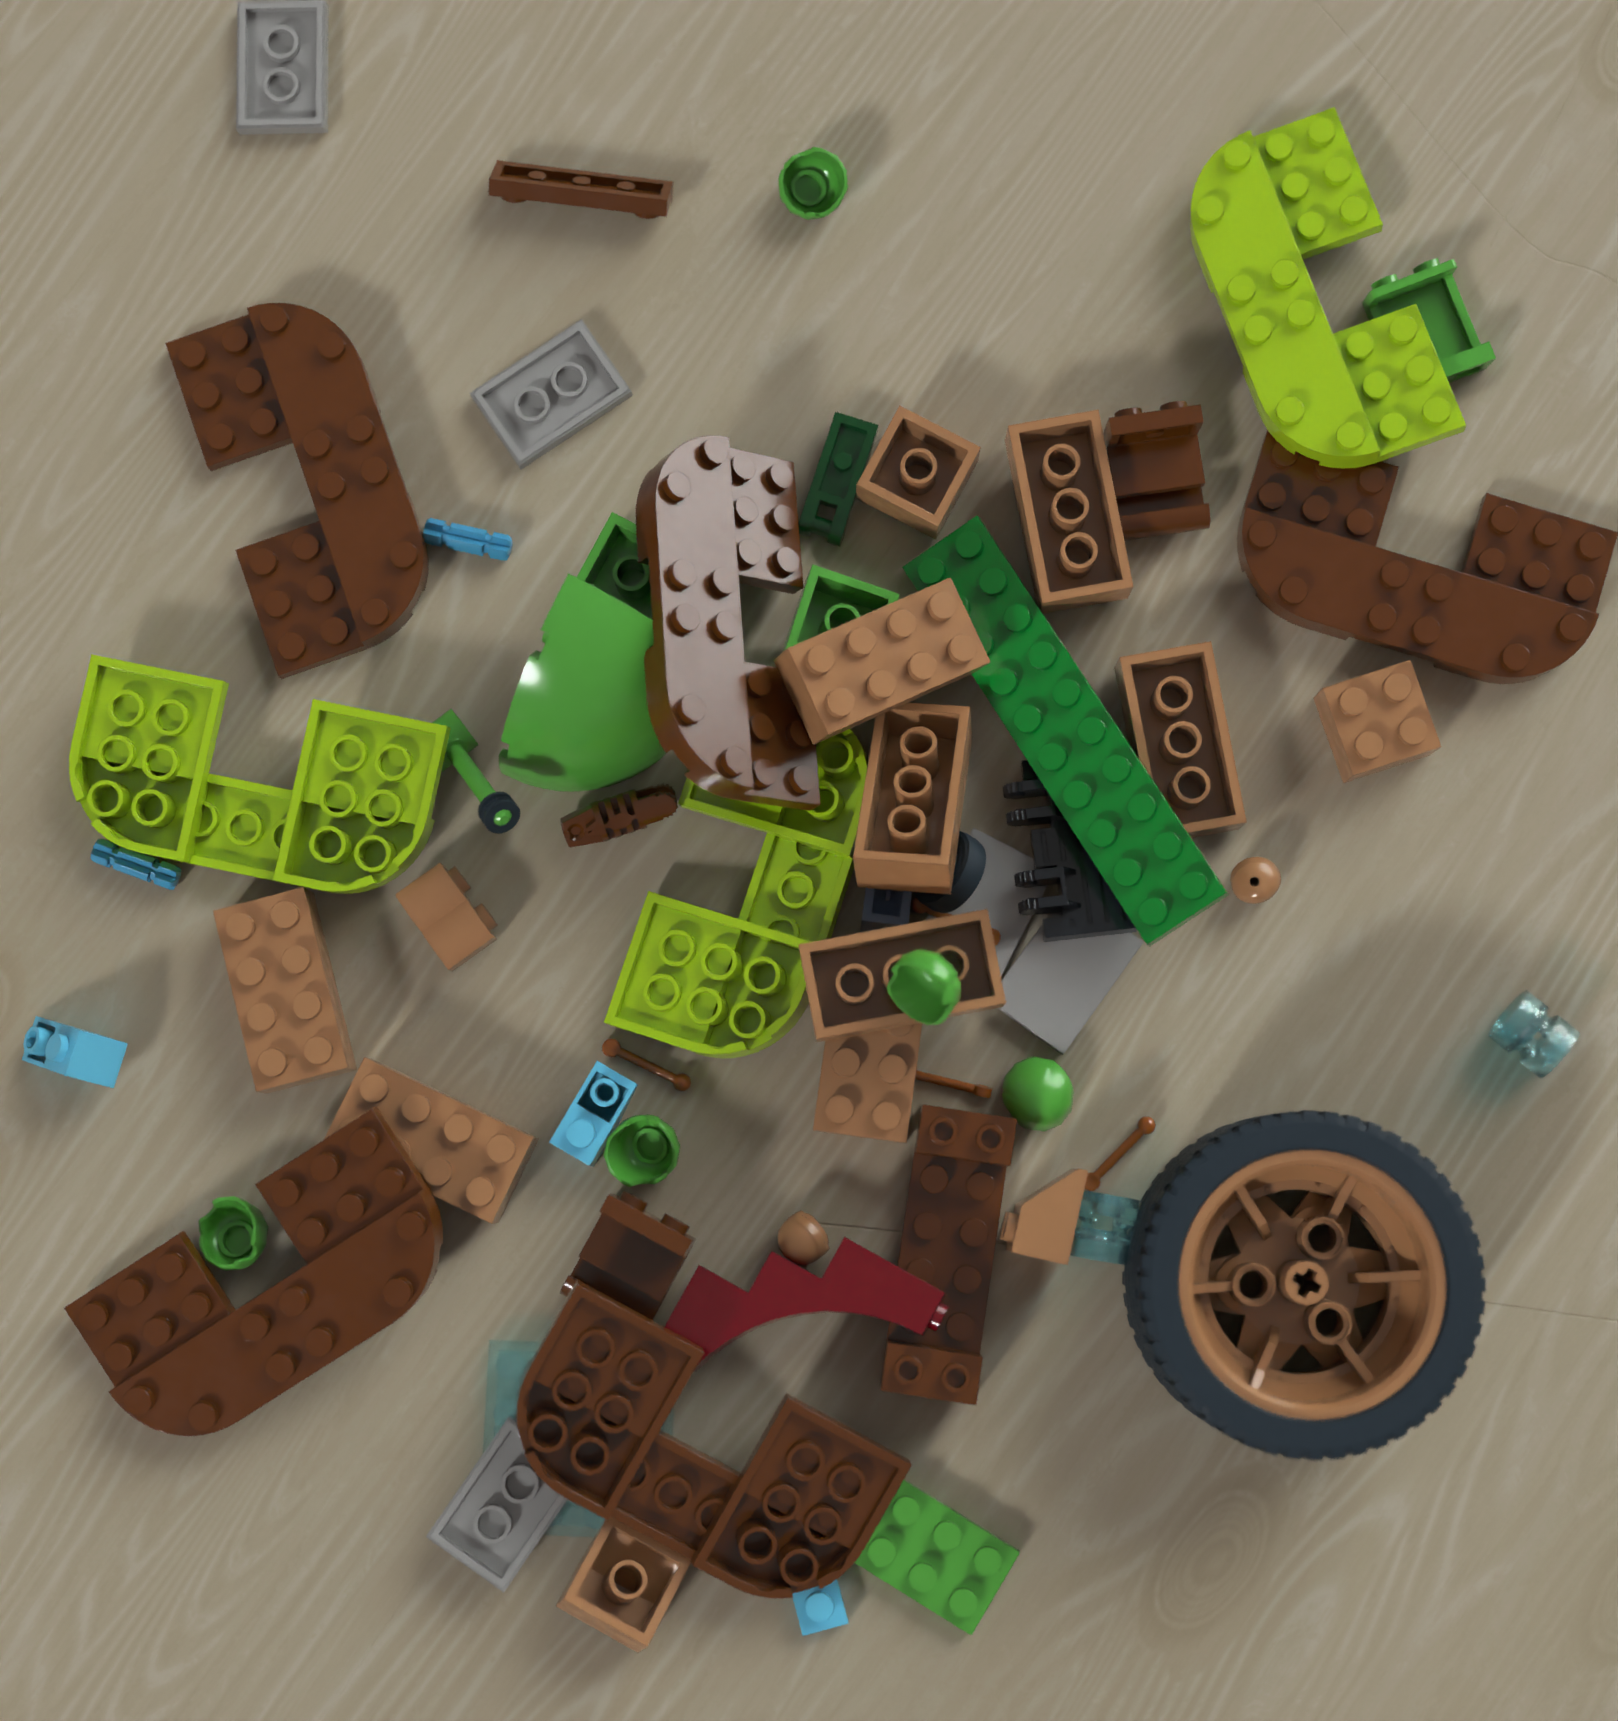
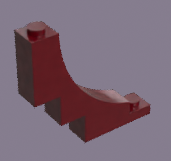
(855, 1282)

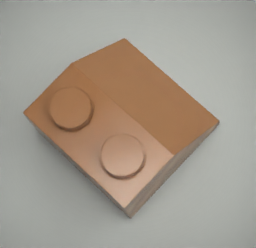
(1046, 1219)
(624, 1584)

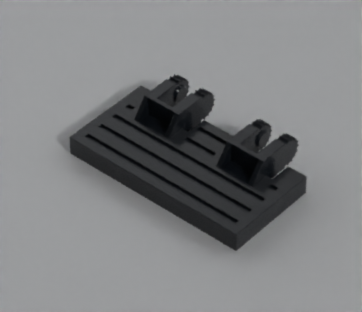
(1060, 859)

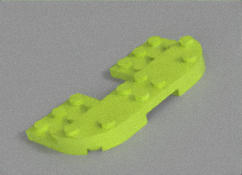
(1319, 392)
(344, 828)
(740, 982)

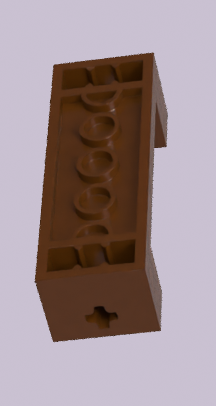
(950, 1245)

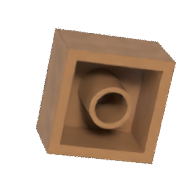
(917, 472)
(1377, 721)

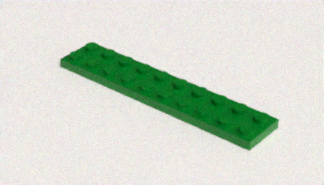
(1072, 740)

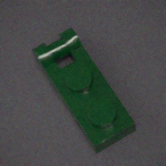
(836, 476)

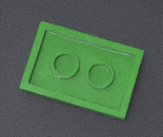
(938, 1557)

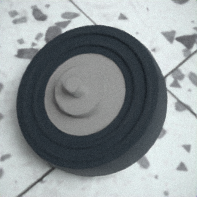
(967, 875)

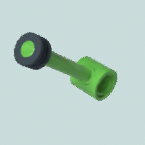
(496, 809)

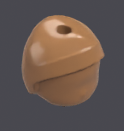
(1258, 867)
(802, 1239)

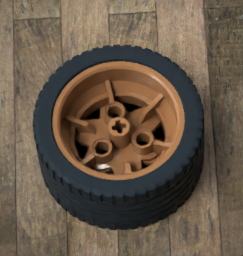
(1422, 1273)

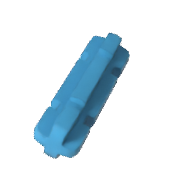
(467, 539)
(136, 864)

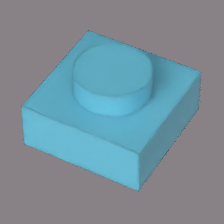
(820, 1608)

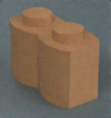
(447, 916)

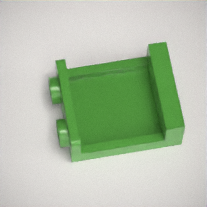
(1442, 312)

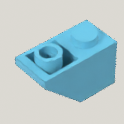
(74, 1052)
(594, 1114)

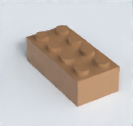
(1068, 511)
(881, 660)
(1183, 734)
(913, 798)
(851, 972)
(284, 990)
(869, 1084)
(455, 1147)

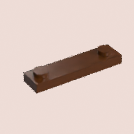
(581, 188)

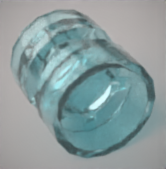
(1521, 1022)
(1103, 1244)

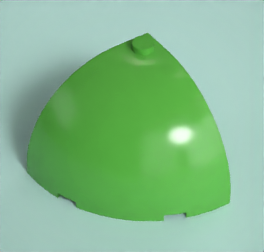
(583, 698)

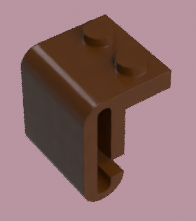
(1157, 470)
(632, 1254)

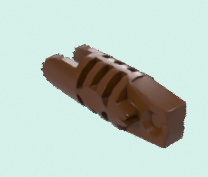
(618, 815)

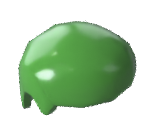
(813, 183)
(924, 986)
(1038, 1093)
(642, 1150)
(232, 1233)

